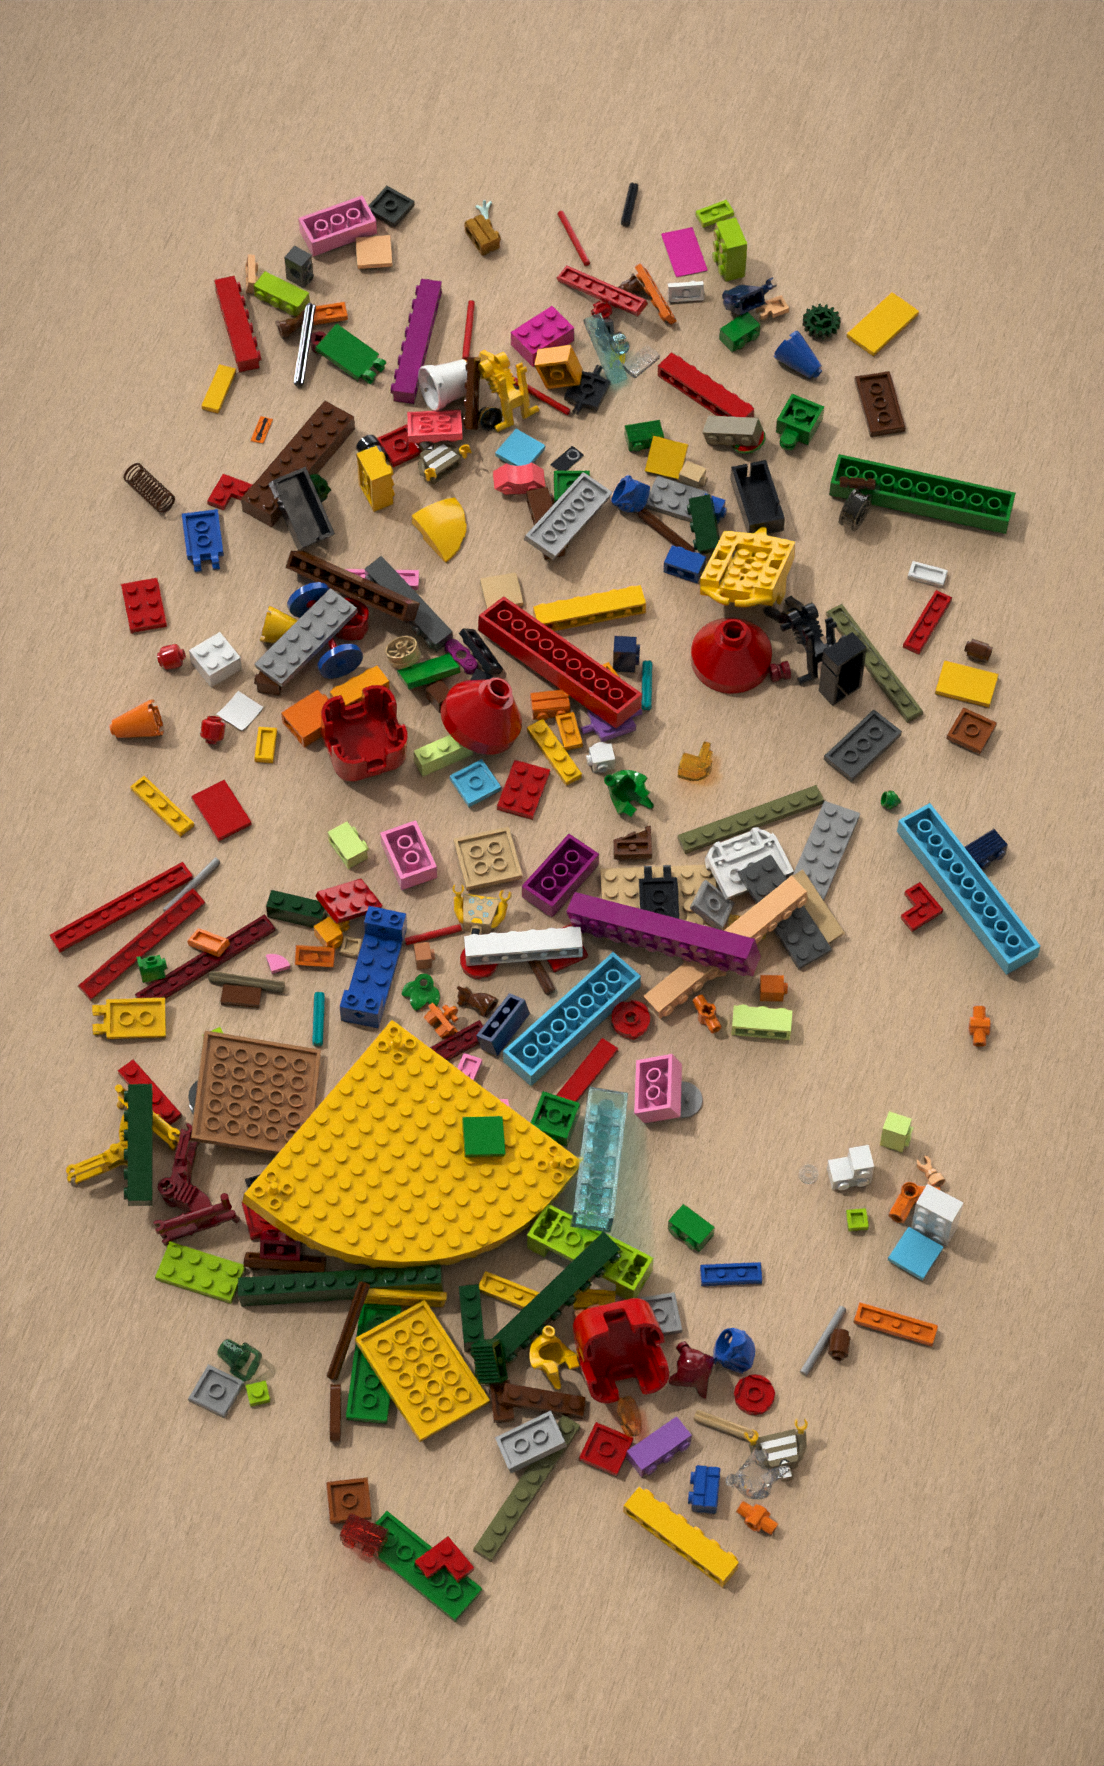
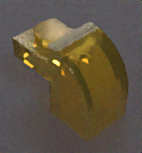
(696, 767)

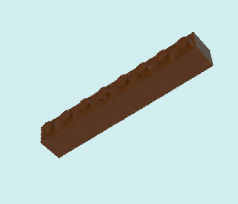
(353, 585)

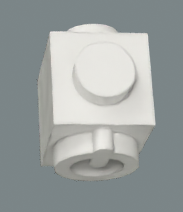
(601, 757)

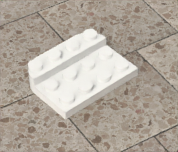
(737, 853)

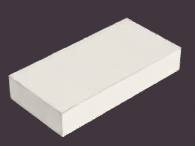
(927, 574)

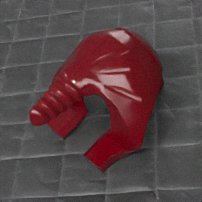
(692, 1369)

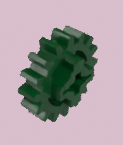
(821, 321)

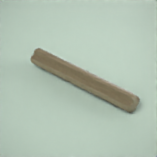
(240, 980)

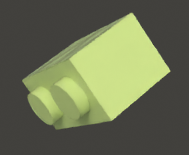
(348, 845)
(896, 1132)

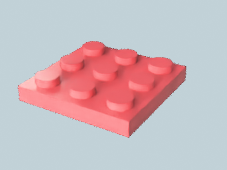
(434, 426)

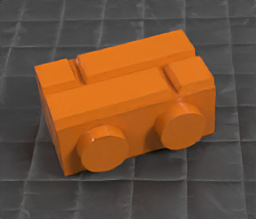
(549, 704)

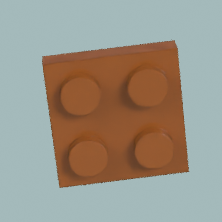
(971, 730)
(347, 1498)

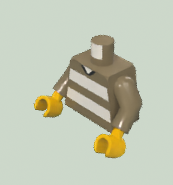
(440, 460)
(782, 1447)

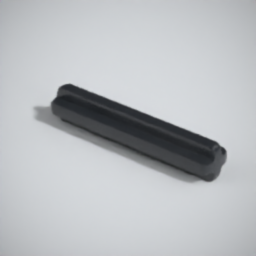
(629, 204)

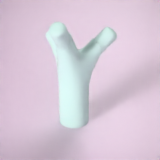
(484, 210)

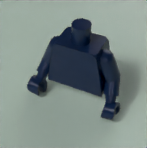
(746, 297)

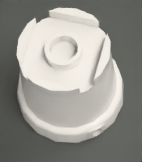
(443, 383)

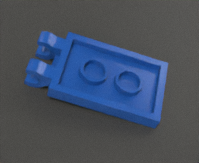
(203, 537)

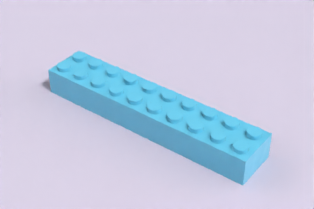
(968, 888)

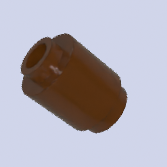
(978, 650)
(839, 1344)

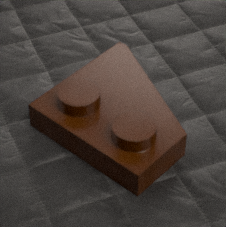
(634, 845)

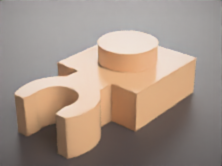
(774, 307)

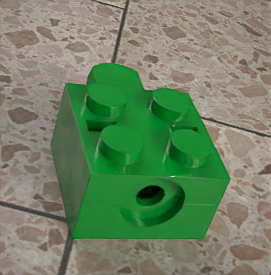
(798, 421)
(557, 1117)

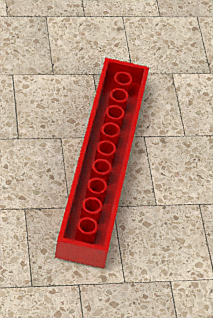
(560, 662)

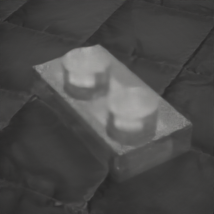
(641, 361)

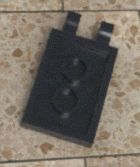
(659, 894)

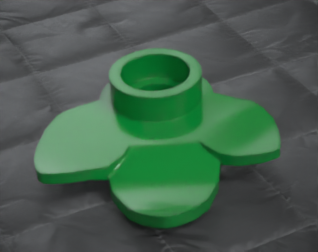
(420, 994)

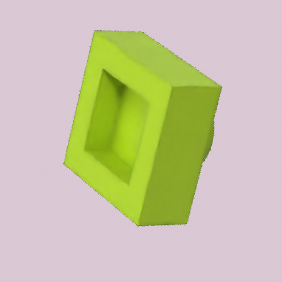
(857, 1219)
(258, 1393)

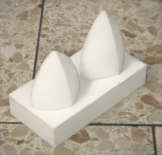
(685, 291)

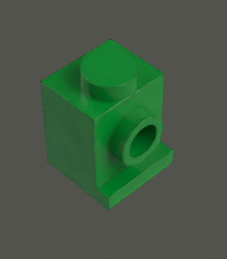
(152, 968)

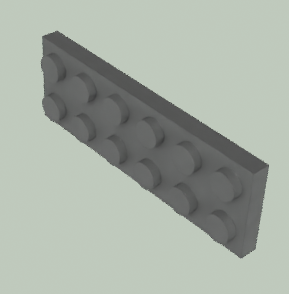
(798, 932)

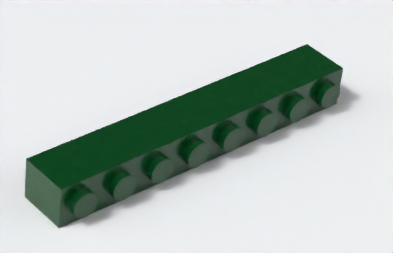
(557, 1295)

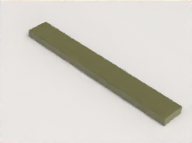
(877, 666)

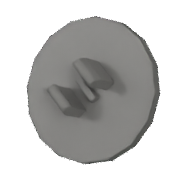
(690, 1100)

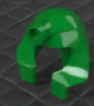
(625, 787)

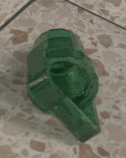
(237, 1356)

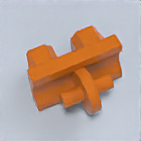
(436, 1014)

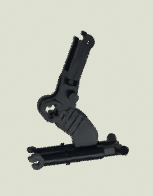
(804, 623)

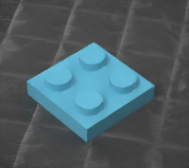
(475, 783)

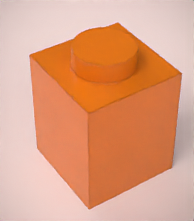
(772, 988)

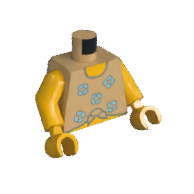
(479, 912)

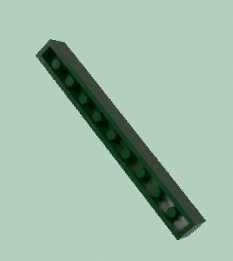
(335, 1284)

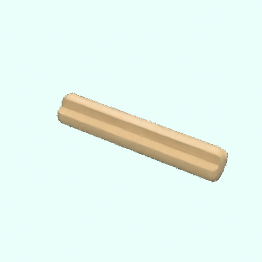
(722, 1424)

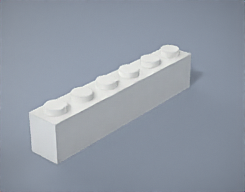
(523, 946)

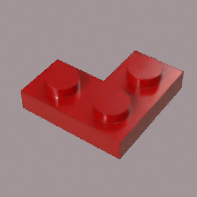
(226, 489)
(924, 907)
(445, 1555)

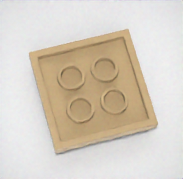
(487, 858)

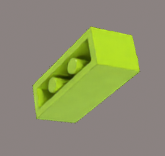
(281, 294)

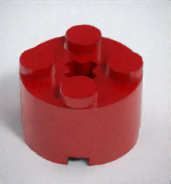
(358, 625)

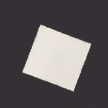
(240, 711)

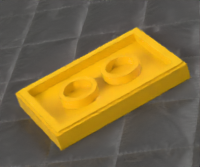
(966, 684)

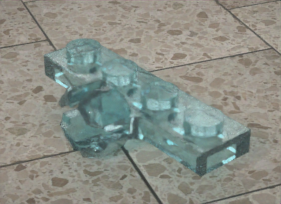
(607, 348)

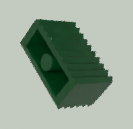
(489, 1361)

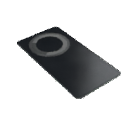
(567, 459)

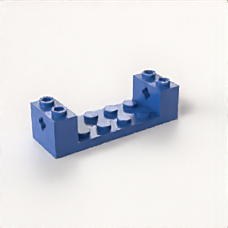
(374, 967)

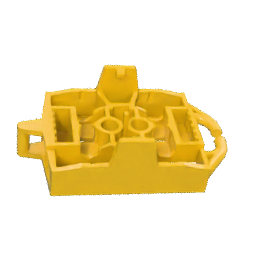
(754, 573)

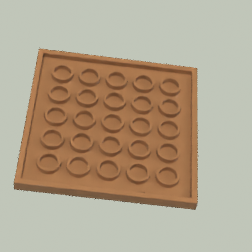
(253, 1092)

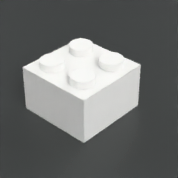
(215, 659)

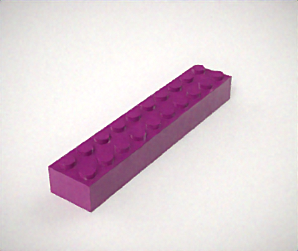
(664, 934)

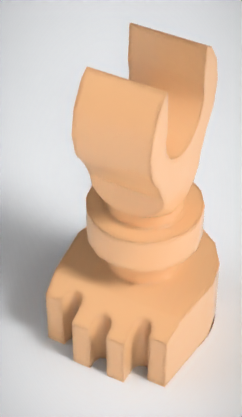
(934, 1179)

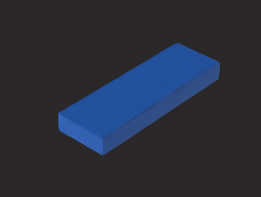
(731, 1274)

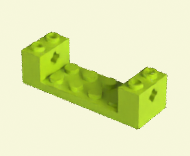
(554, 1233)

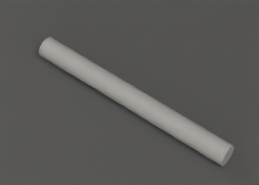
(195, 882)
(823, 1341)

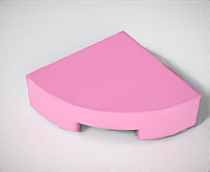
(277, 963)

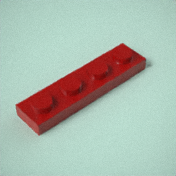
(133, 1074)

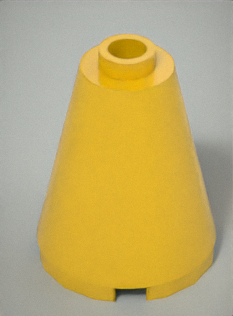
(276, 625)

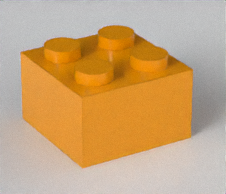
(558, 367)

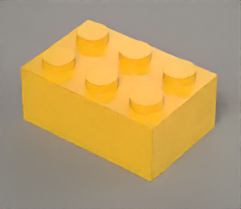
(375, 478)

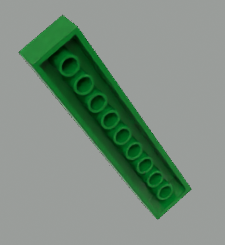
(927, 494)

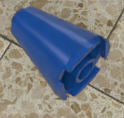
(798, 356)

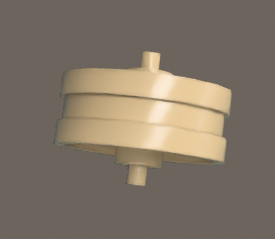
(402, 652)

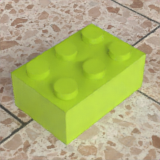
(730, 249)

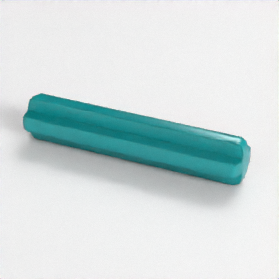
(646, 685)
(318, 1019)

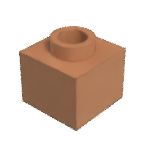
(423, 955)

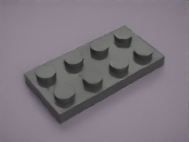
(862, 745)

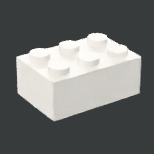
(937, 1215)

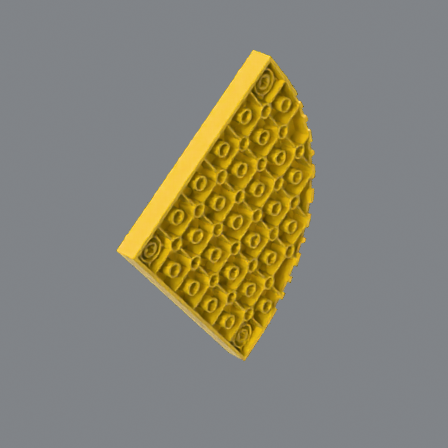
(386, 1170)

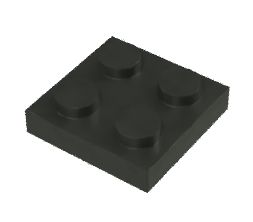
(391, 206)

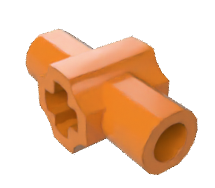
(706, 1014)
(979, 1026)
(757, 1518)

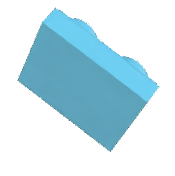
(519, 449)
(915, 1253)

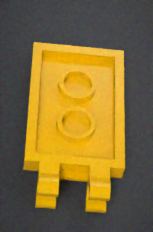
(131, 1018)

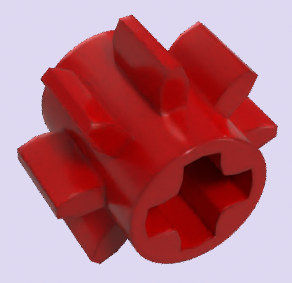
(603, 308)

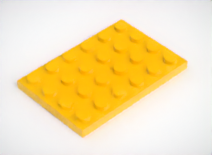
(422, 1370)

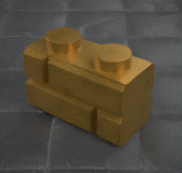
(482, 235)

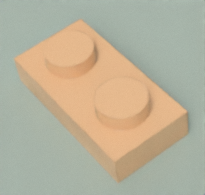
(251, 268)

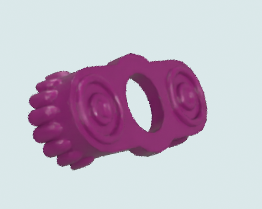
(468, 663)

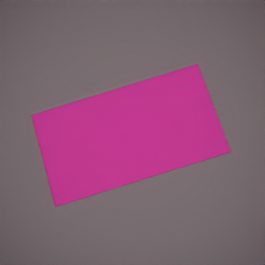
(684, 252)

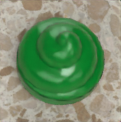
(890, 799)

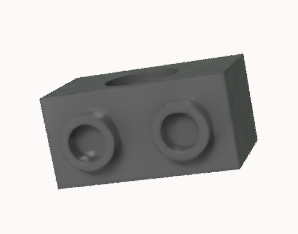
(299, 267)

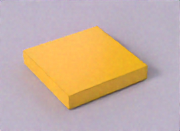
(666, 457)

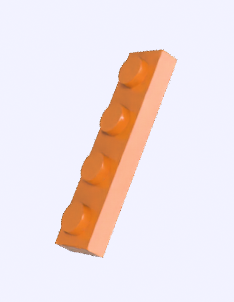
(652, 289)
(895, 1324)

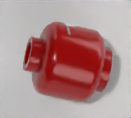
(171, 656)
(212, 729)

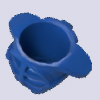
(630, 495)
(737, 1354)

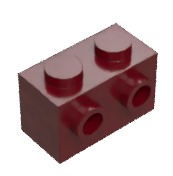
(279, 1246)

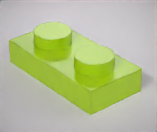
(714, 213)

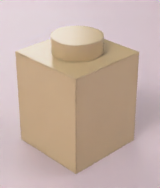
(693, 475)

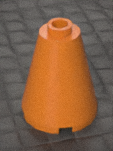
(138, 722)

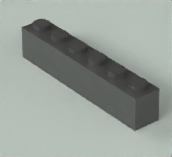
(427, 622)

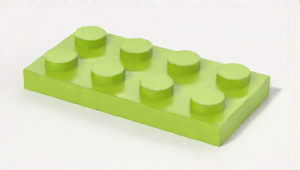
(200, 1272)

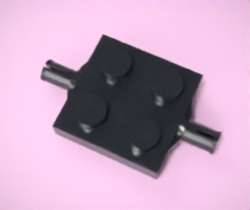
(589, 392)

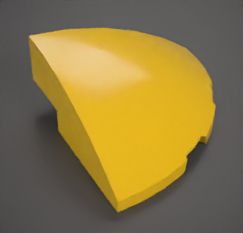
(442, 526)

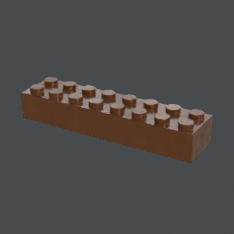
(308, 448)

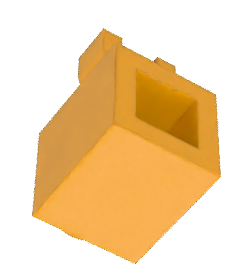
(330, 933)

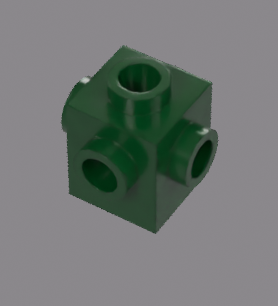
(321, 486)

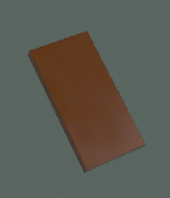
(880, 404)

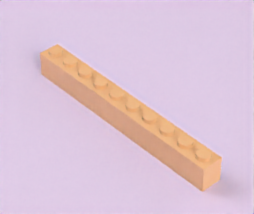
(753, 924)

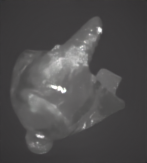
(754, 1478)

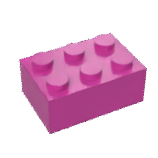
(542, 331)

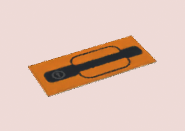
(261, 429)

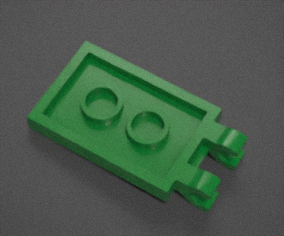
(350, 354)

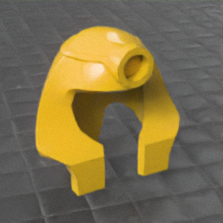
(548, 1353)

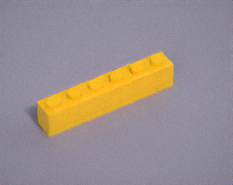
(591, 608)
(681, 1537)

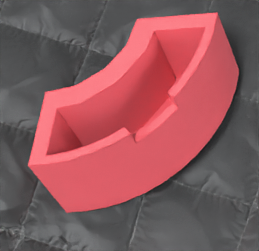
(518, 479)

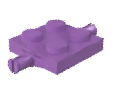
(605, 730)

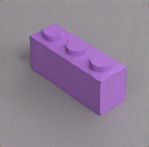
(659, 1447)

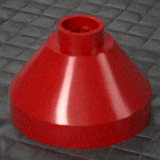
(731, 655)
(482, 715)

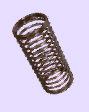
(146, 483)

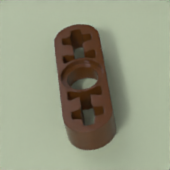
(335, 1413)

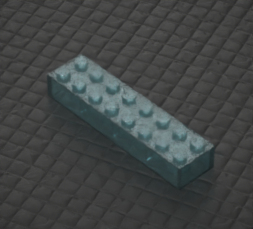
(599, 1160)

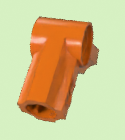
(905, 1203)

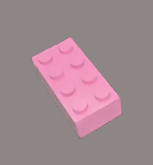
(337, 225)

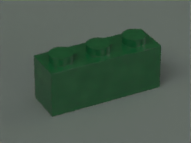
(703, 524)
(295, 909)
(471, 1315)

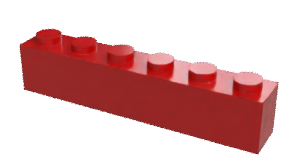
(237, 323)
(702, 388)

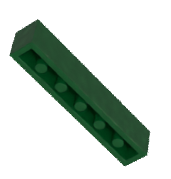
(139, 1145)

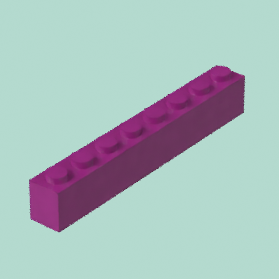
(417, 340)

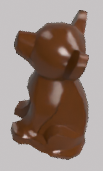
(631, 285)
(290, 325)
(481, 1001)

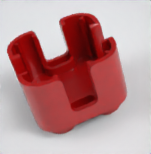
(365, 735)
(620, 1344)

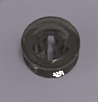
(855, 509)

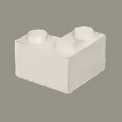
(851, 1170)

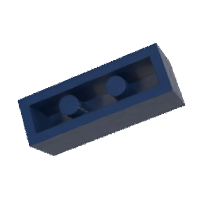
(503, 1024)

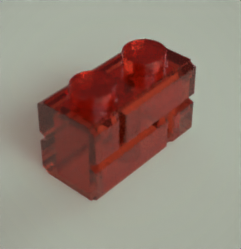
(364, 1535)

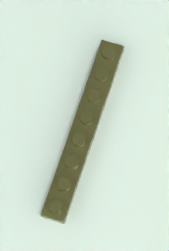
(750, 818)
(522, 1495)

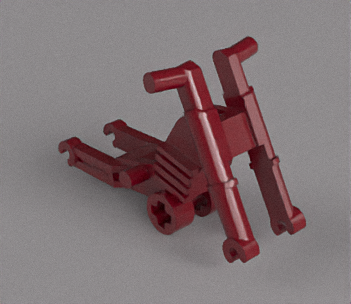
(189, 1198)

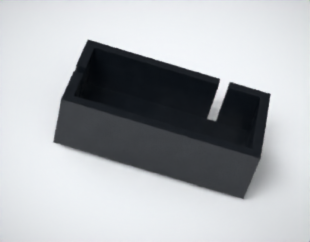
(757, 497)
(301, 508)
(842, 666)

